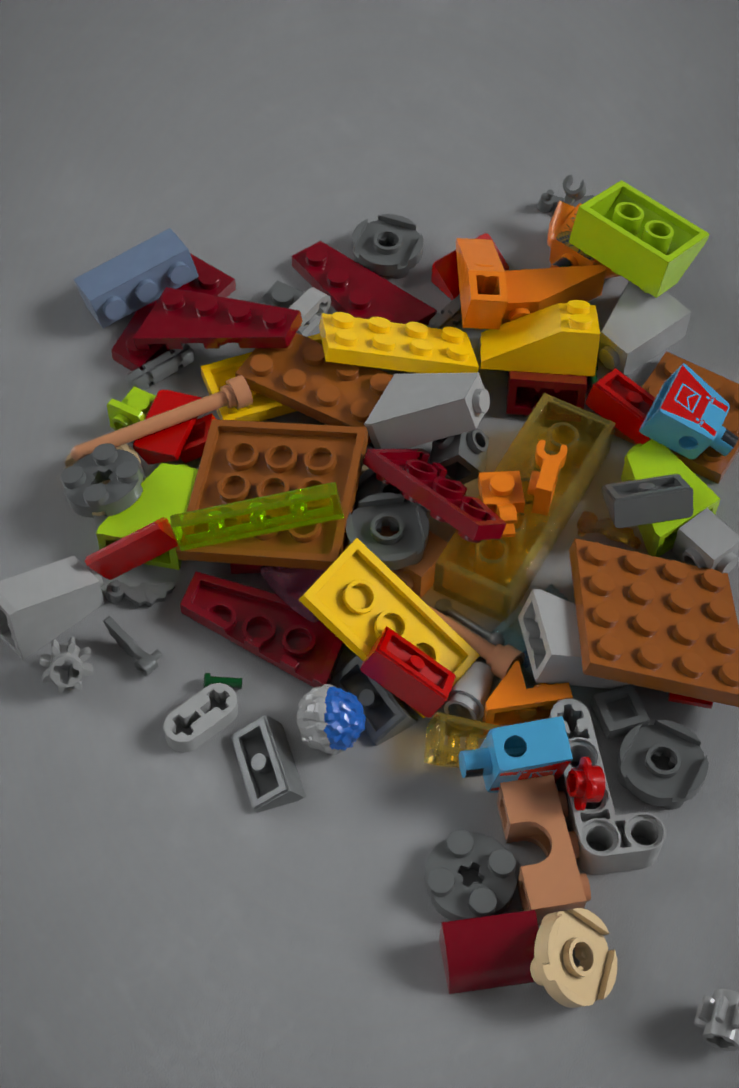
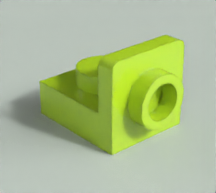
(131, 409)

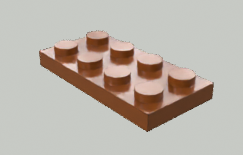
(309, 384)

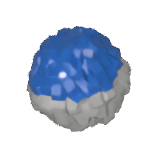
(330, 719)

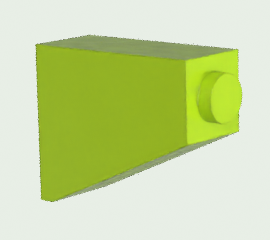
(658, 460)
(163, 495)

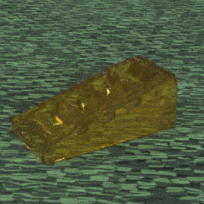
(453, 727)

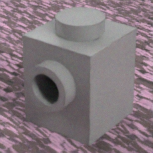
(707, 543)

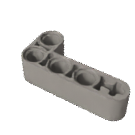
(602, 823)

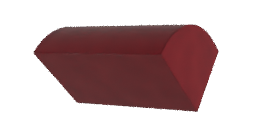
(527, 388)
(488, 951)

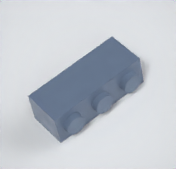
(136, 277)

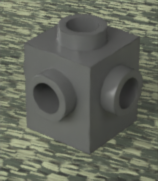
(461, 455)

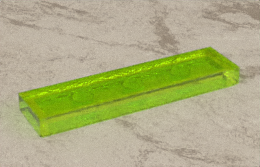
(257, 516)

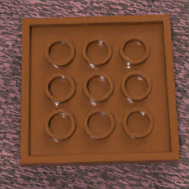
(271, 458)
(655, 622)

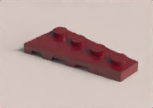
(210, 282)
(356, 288)
(215, 321)
(428, 486)
(264, 627)

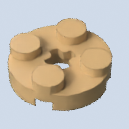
(554, 963)

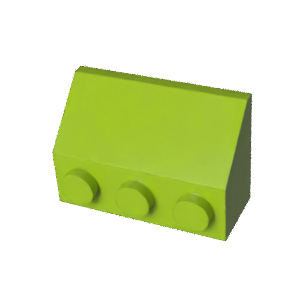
(637, 237)

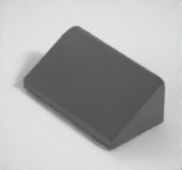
(648, 500)
(384, 711)
(267, 764)

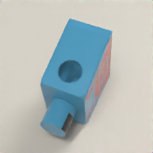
(689, 416)
(519, 753)

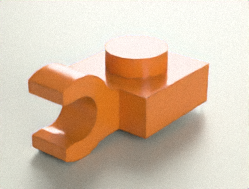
(543, 483)
(503, 495)

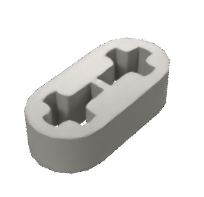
(311, 306)
(202, 719)

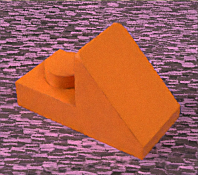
(516, 704)

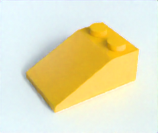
(547, 341)

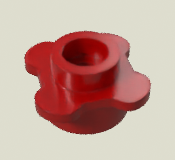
(585, 783)

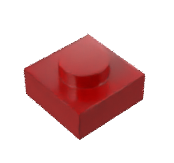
(197, 439)

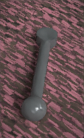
(445, 607)

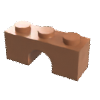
(537, 813)

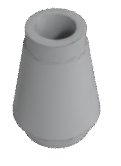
(470, 692)

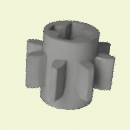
(59, 654)
(720, 1019)

